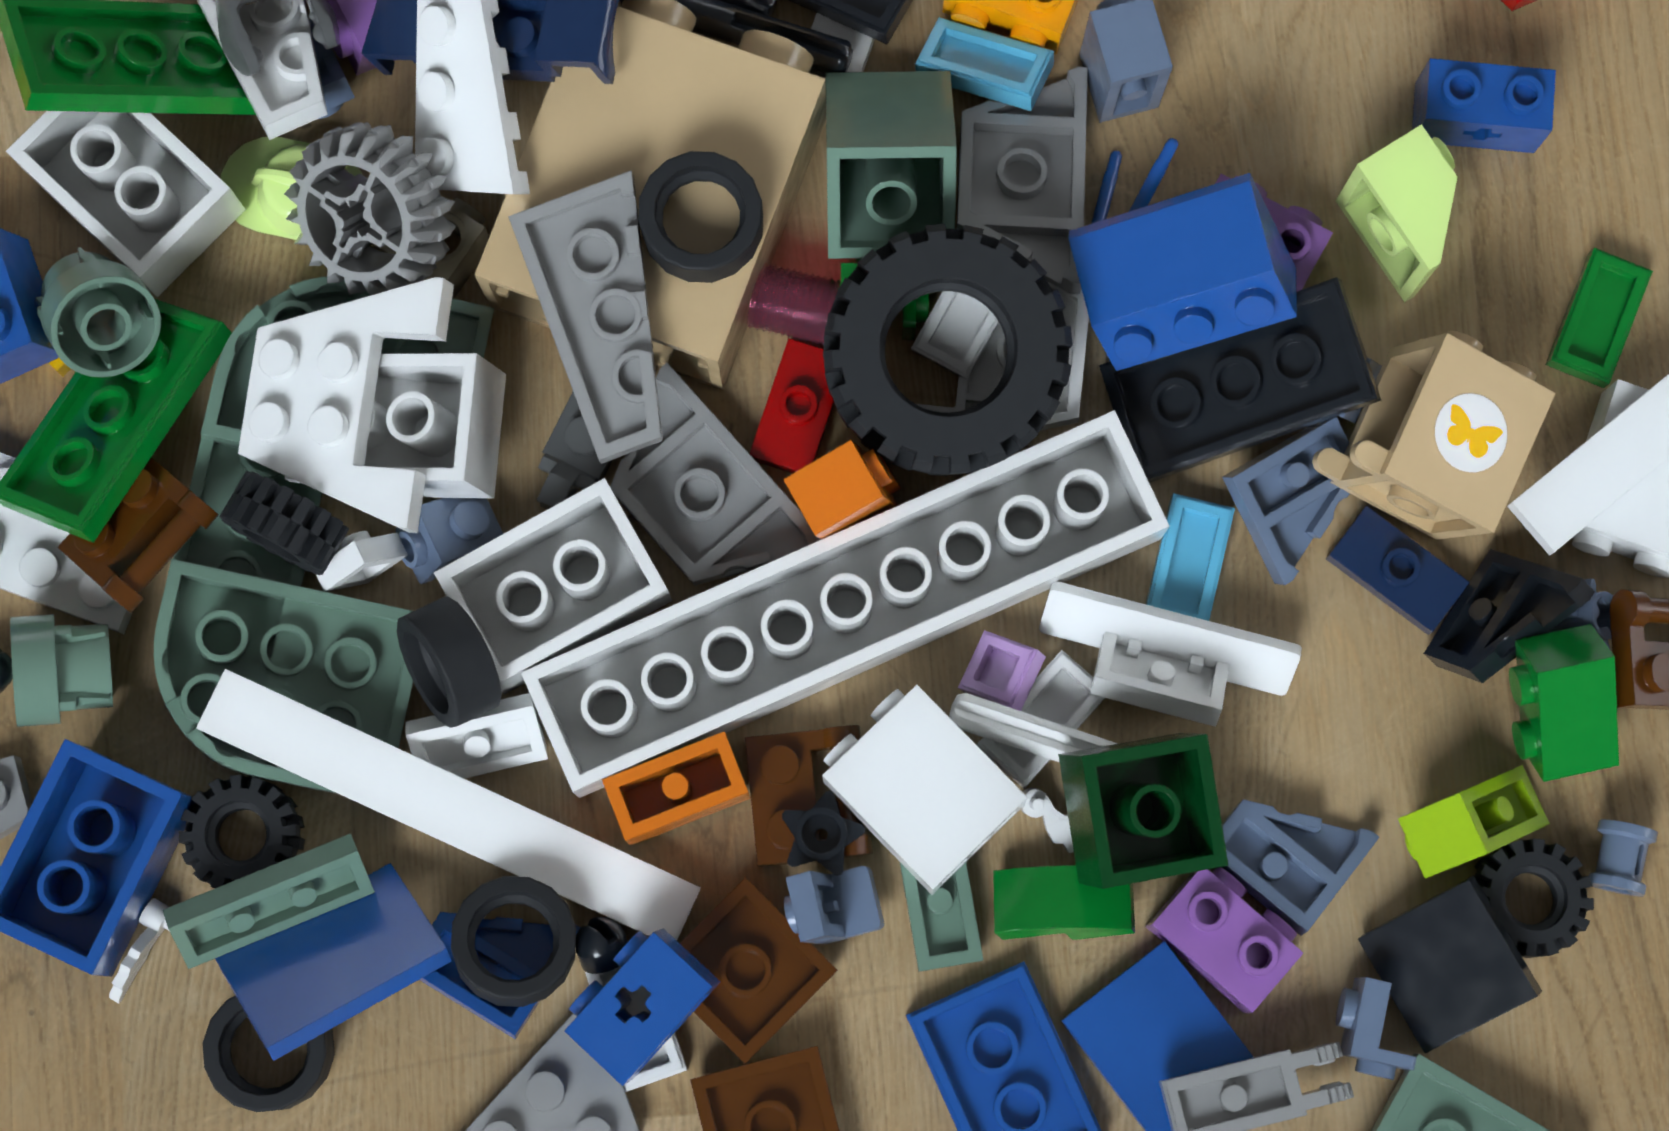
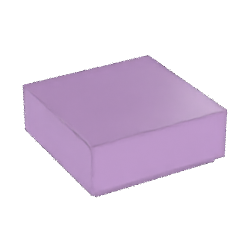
(1002, 671)

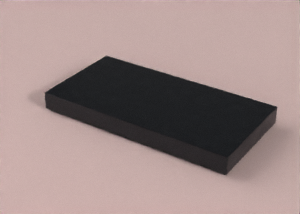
(1244, 386)

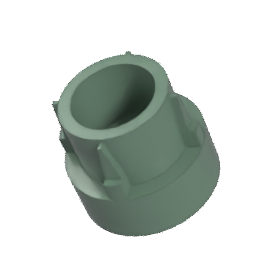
(113, 338)
(58, 668)

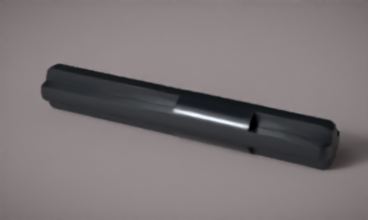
(730, 22)

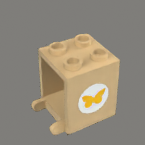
(1442, 437)

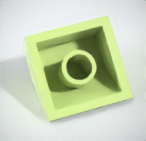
(1403, 207)

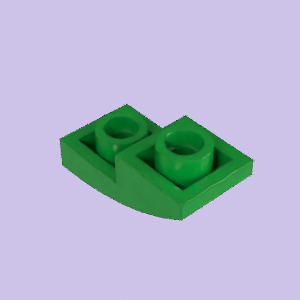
(1053, 902)

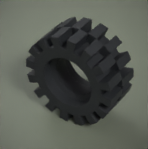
(284, 523)
(222, 800)
(1564, 881)

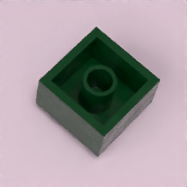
(1143, 810)

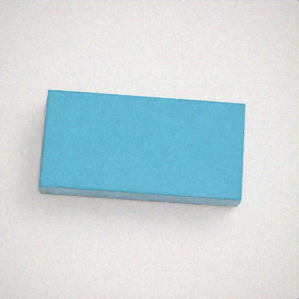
(987, 63)
(1190, 556)

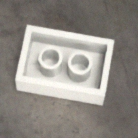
(129, 188)
(556, 582)

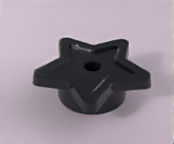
(822, 816)

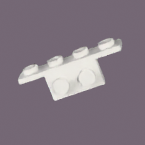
(1166, 656)

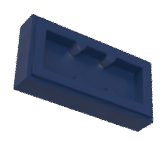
(1397, 570)

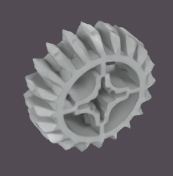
(391, 208)

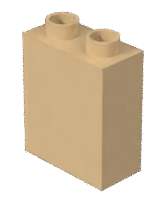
(669, 99)

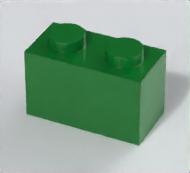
(1565, 702)

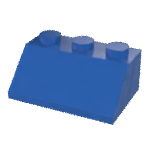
(1184, 272)

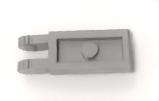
(1250, 1091)

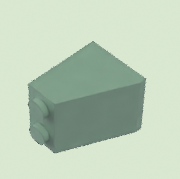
(888, 157)

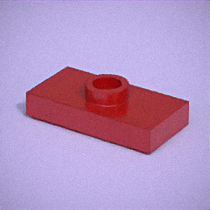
(794, 410)

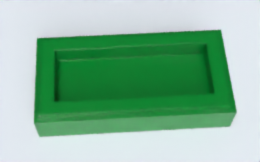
(1599, 318)

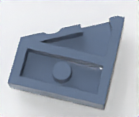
(1286, 498)
(1291, 860)

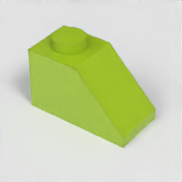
(1473, 822)

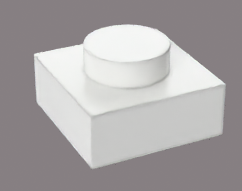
(361, 560)

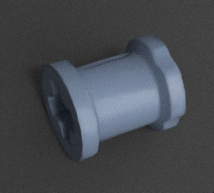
(1622, 857)

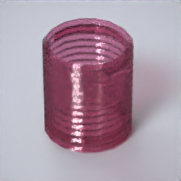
(791, 303)

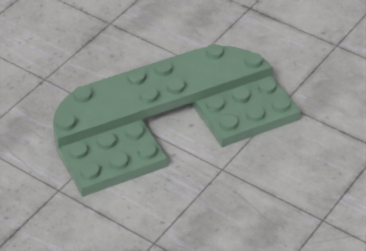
(246, 608)

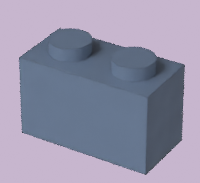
(1125, 58)

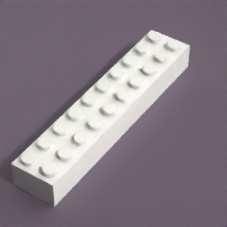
(846, 603)

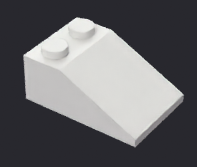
(438, 419)

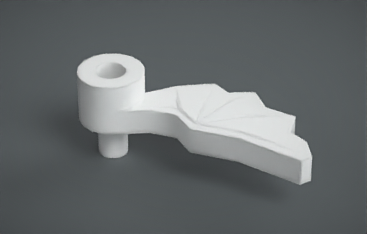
(1055, 823)
(155, 921)

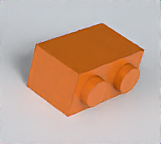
(843, 489)
(676, 789)

